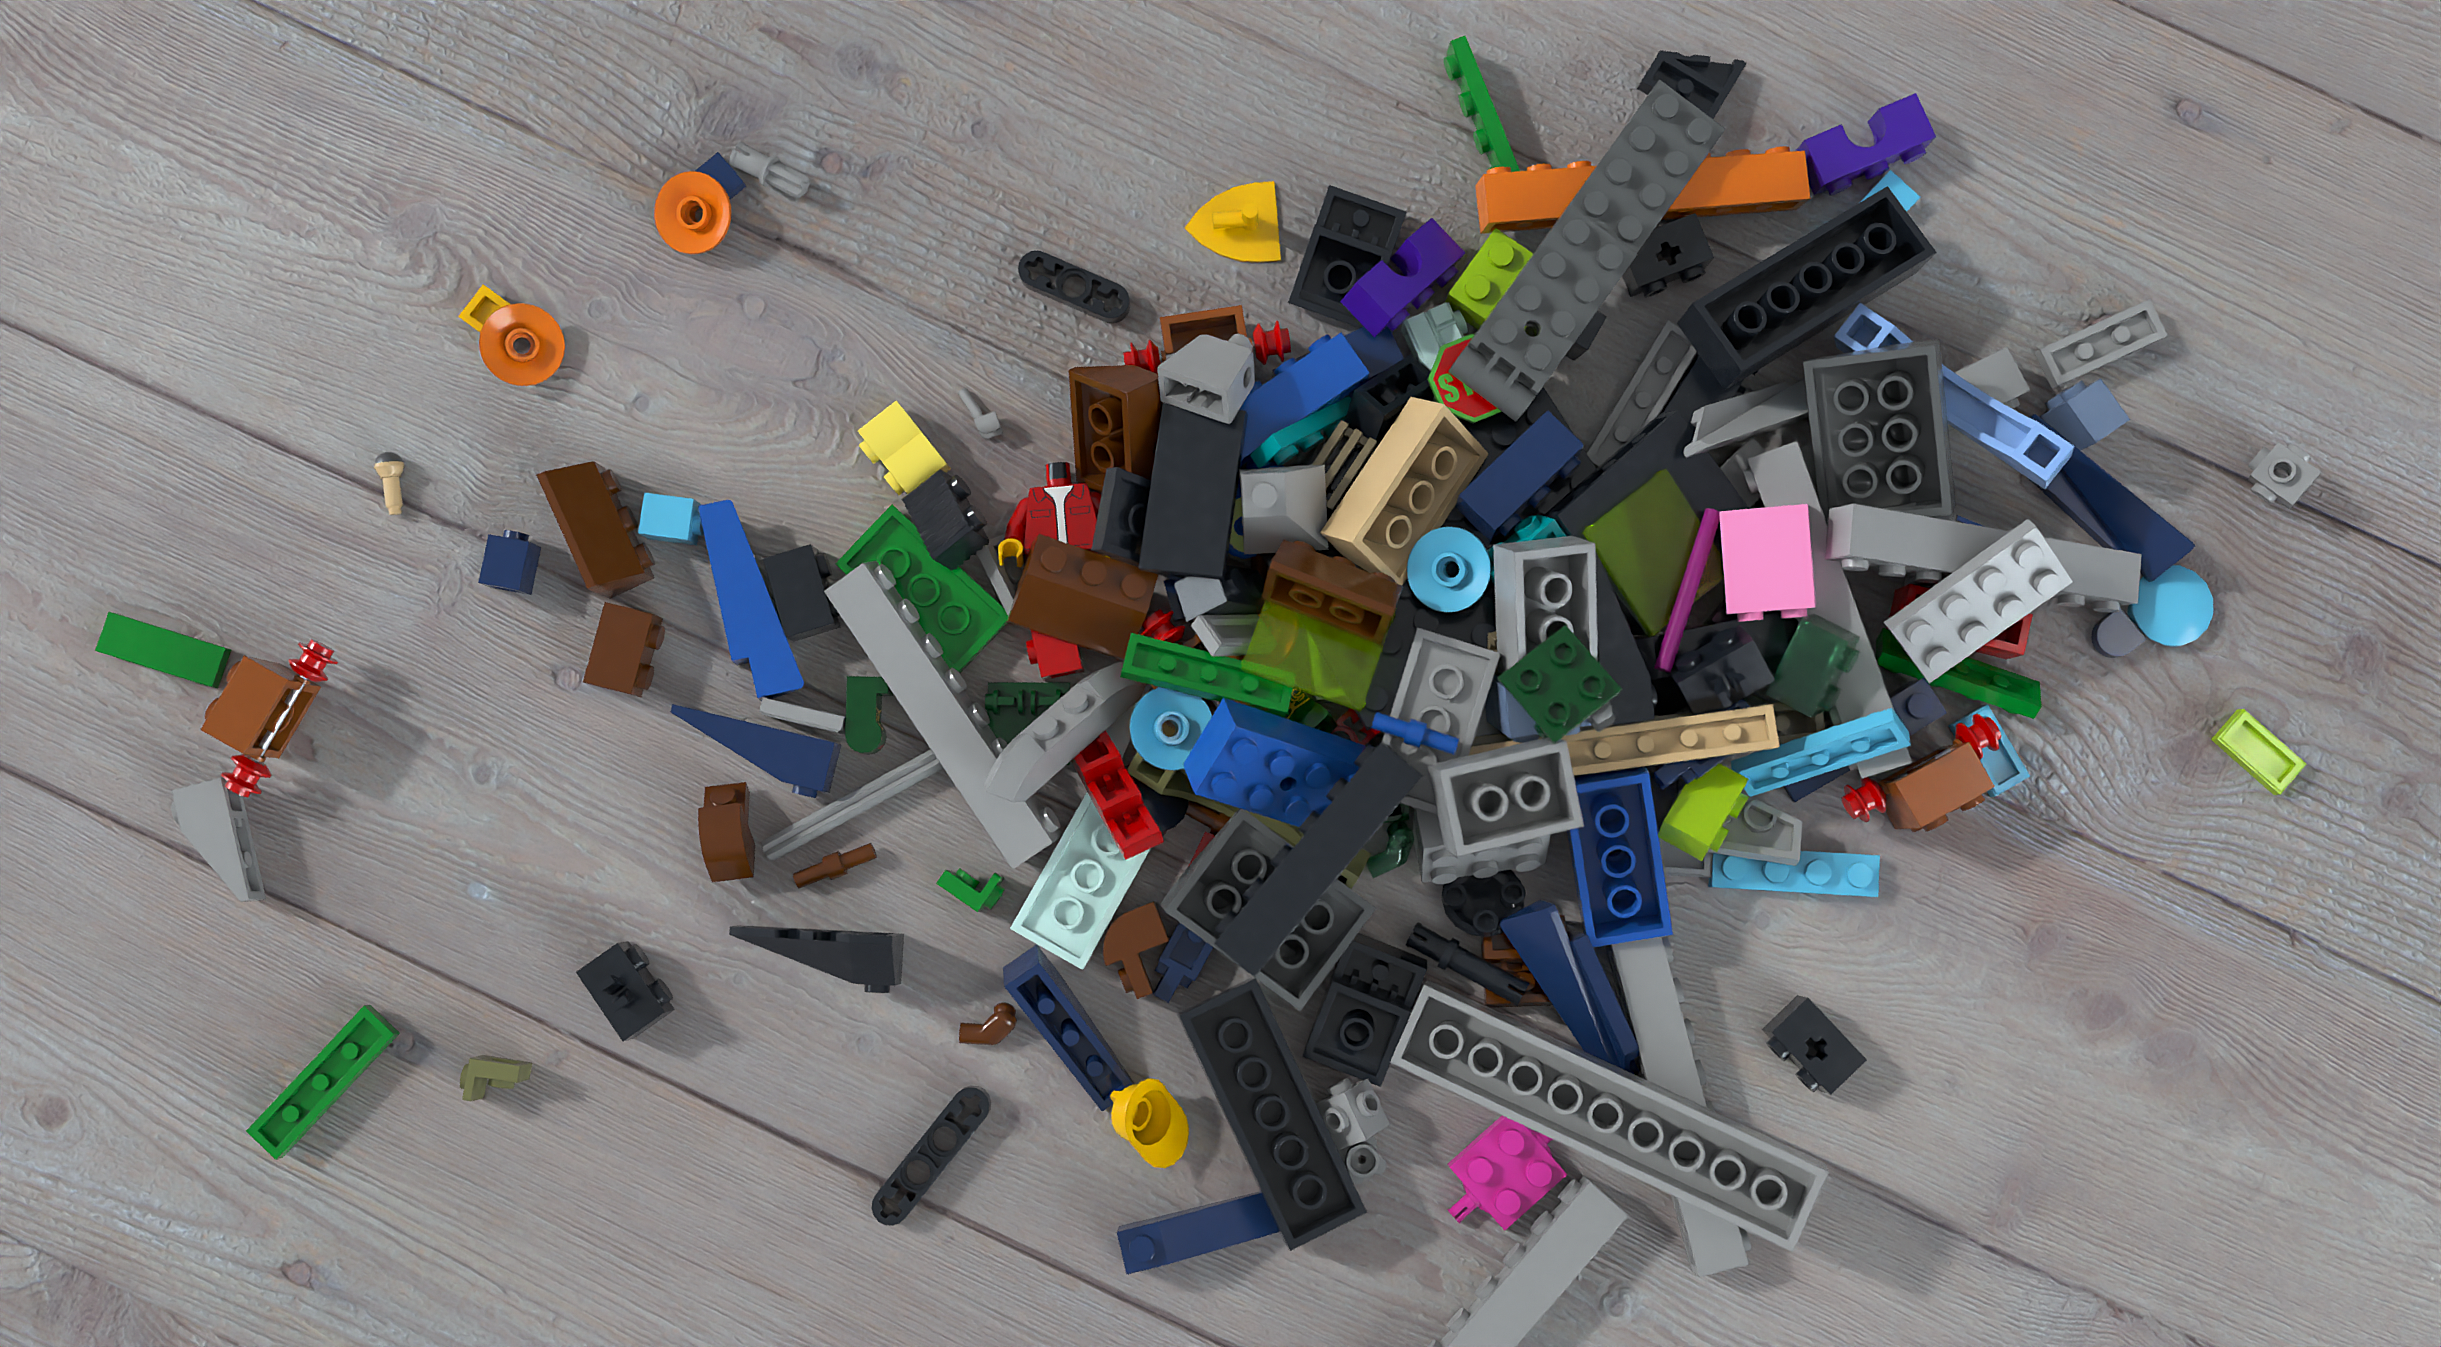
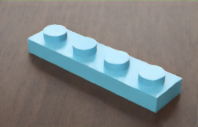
(1822, 752)
(1813, 874)

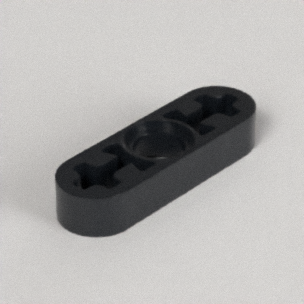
(1042, 286)

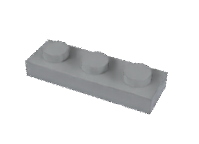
(2100, 343)

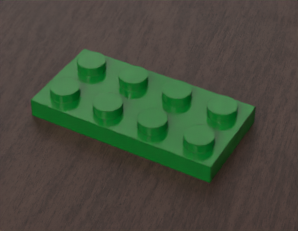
(947, 600)

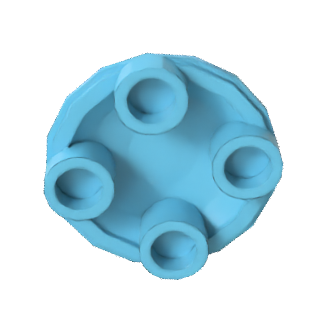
(2173, 607)

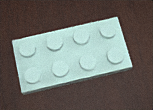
(1078, 889)

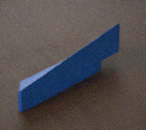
(746, 606)

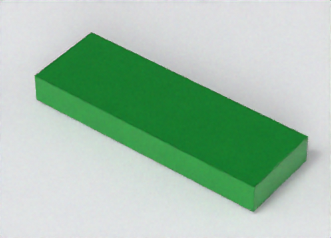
(163, 650)

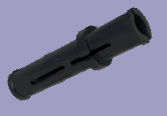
(1467, 964)

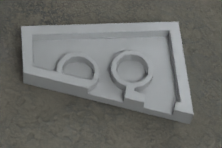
(1760, 833)

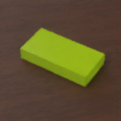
(2258, 751)

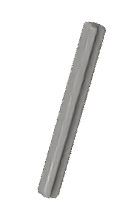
(851, 805)

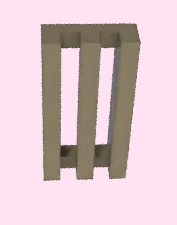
(1354, 437)

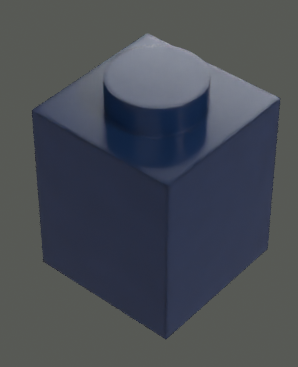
(510, 562)

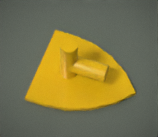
(1240, 224)

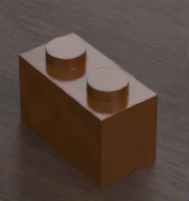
(624, 650)

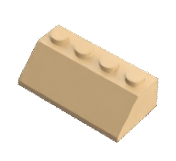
(1405, 488)

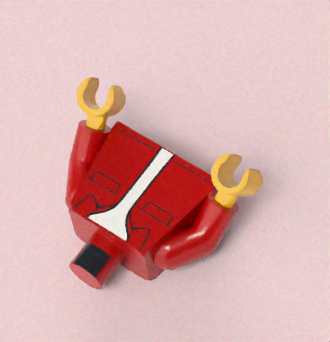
(1056, 511)

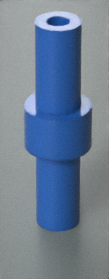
(1415, 733)

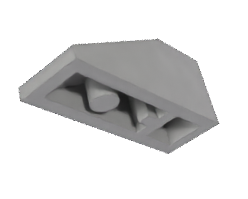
(220, 831)

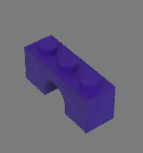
(1899, 133)
(1383, 296)

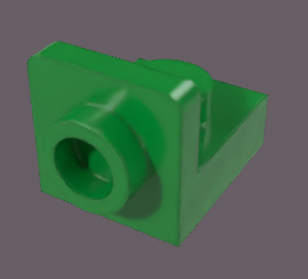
(964, 886)

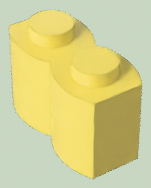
(901, 448)

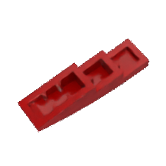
(1116, 797)

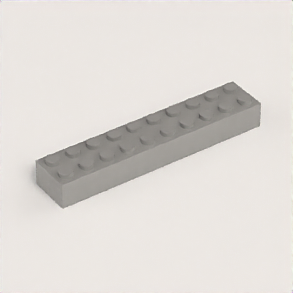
(1611, 1115)

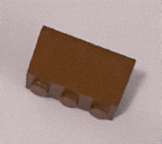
(1114, 421)
(597, 527)
(1331, 590)
(1081, 597)

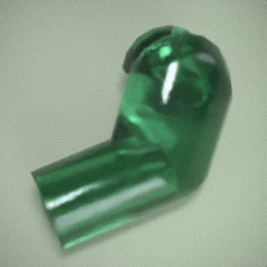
(1396, 852)

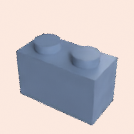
(2085, 413)

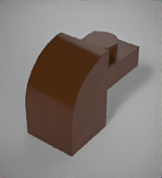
(725, 832)
(1128, 937)

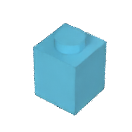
(670, 519)

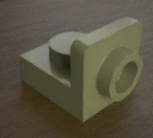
(499, 1071)

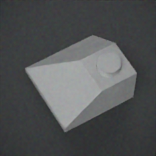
(1283, 505)

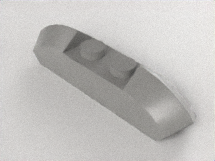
(1062, 733)

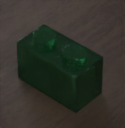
(1814, 666)

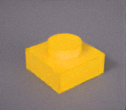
(481, 307)

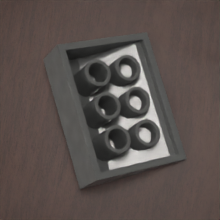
(1881, 429)
(1226, 871)

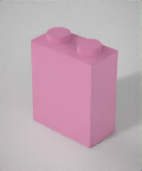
(1768, 561)

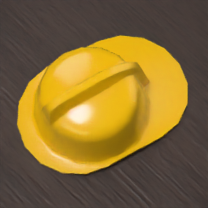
(1151, 1122)

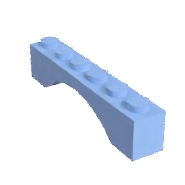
(1991, 424)

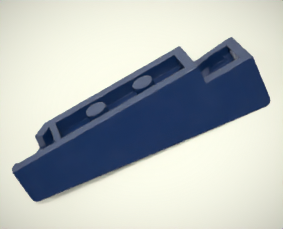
(2114, 513)
(1573, 982)

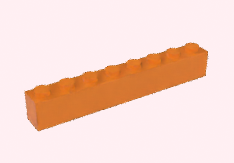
(1718, 187)

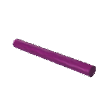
(1687, 590)

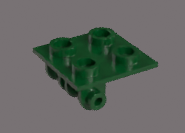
(1559, 684)
(1018, 704)

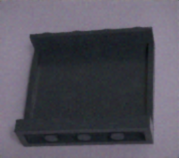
(1651, 450)

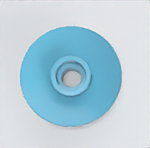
(1428, 569)
(1159, 705)

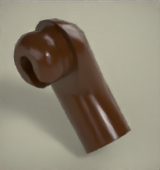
(993, 1029)

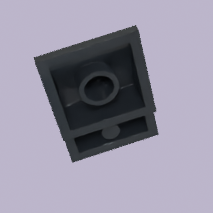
(1343, 247)
(1365, 1009)

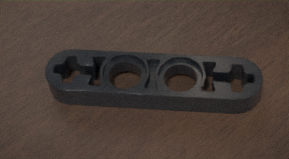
(931, 1154)

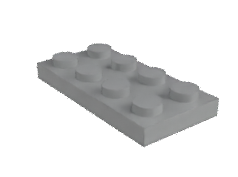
(1979, 601)
(1446, 689)

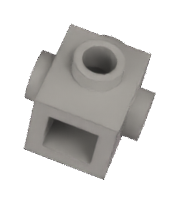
(2284, 490)
(1352, 1112)

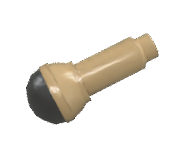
(389, 468)

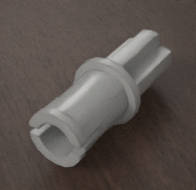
(769, 170)

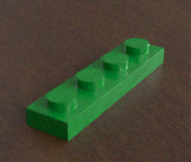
(1477, 103)
(1201, 675)
(1969, 677)
(322, 1082)

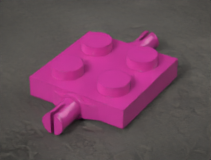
(1505, 1172)

